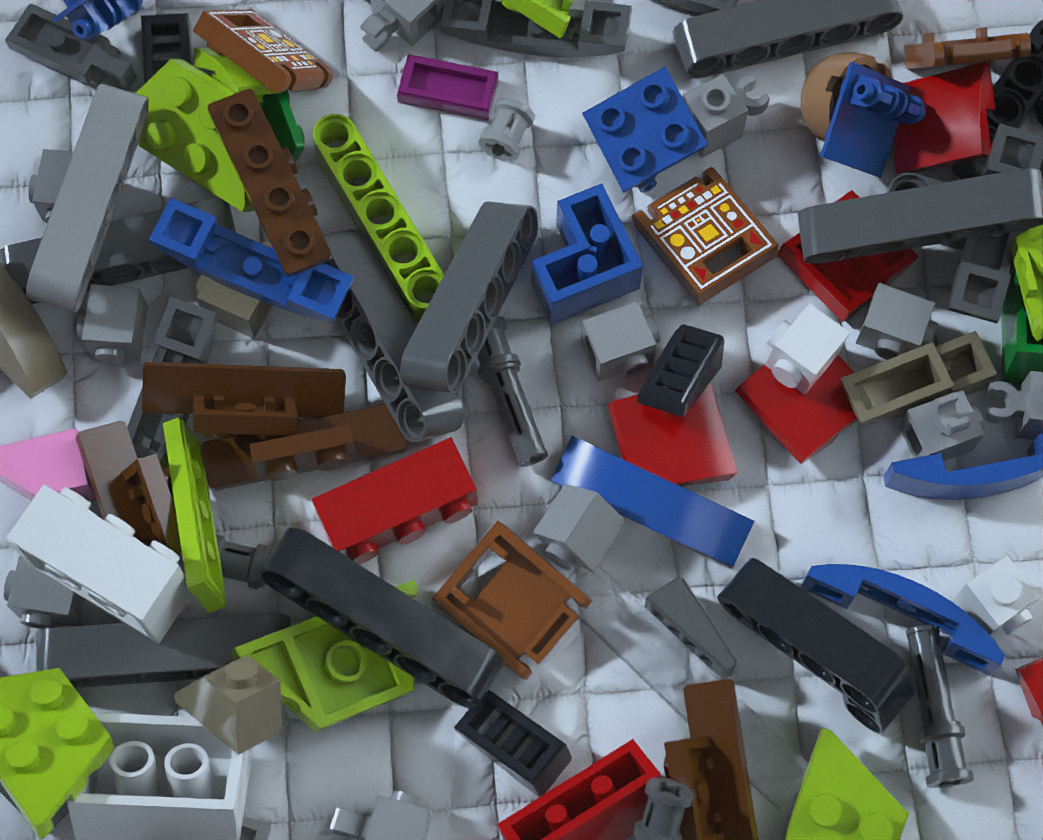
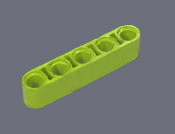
(376, 199)

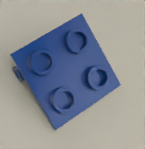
(95, 16)
(868, 119)
(644, 130)

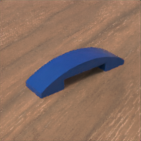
(247, 265)
(928, 477)
(655, 501)
(967, 638)

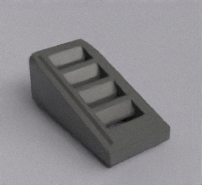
(685, 618)

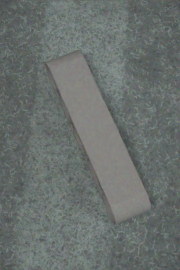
(87, 198)

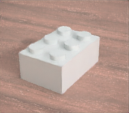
(102, 561)
(163, 783)

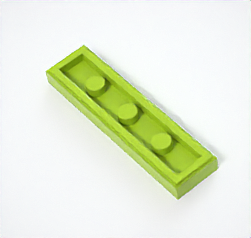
(194, 516)

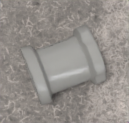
(523, 119)

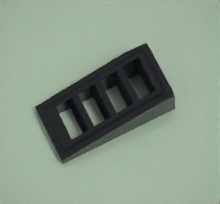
(164, 25)
(685, 365)
(548, 767)

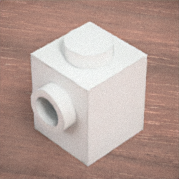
(805, 348)
(998, 598)

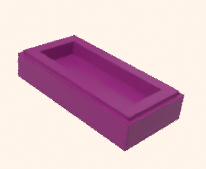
(448, 87)

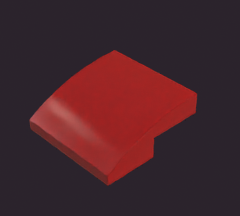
(954, 120)
(848, 283)
(798, 420)
(673, 446)

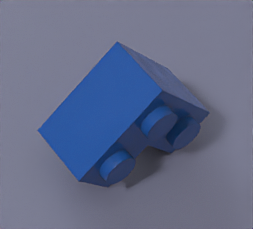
(595, 263)

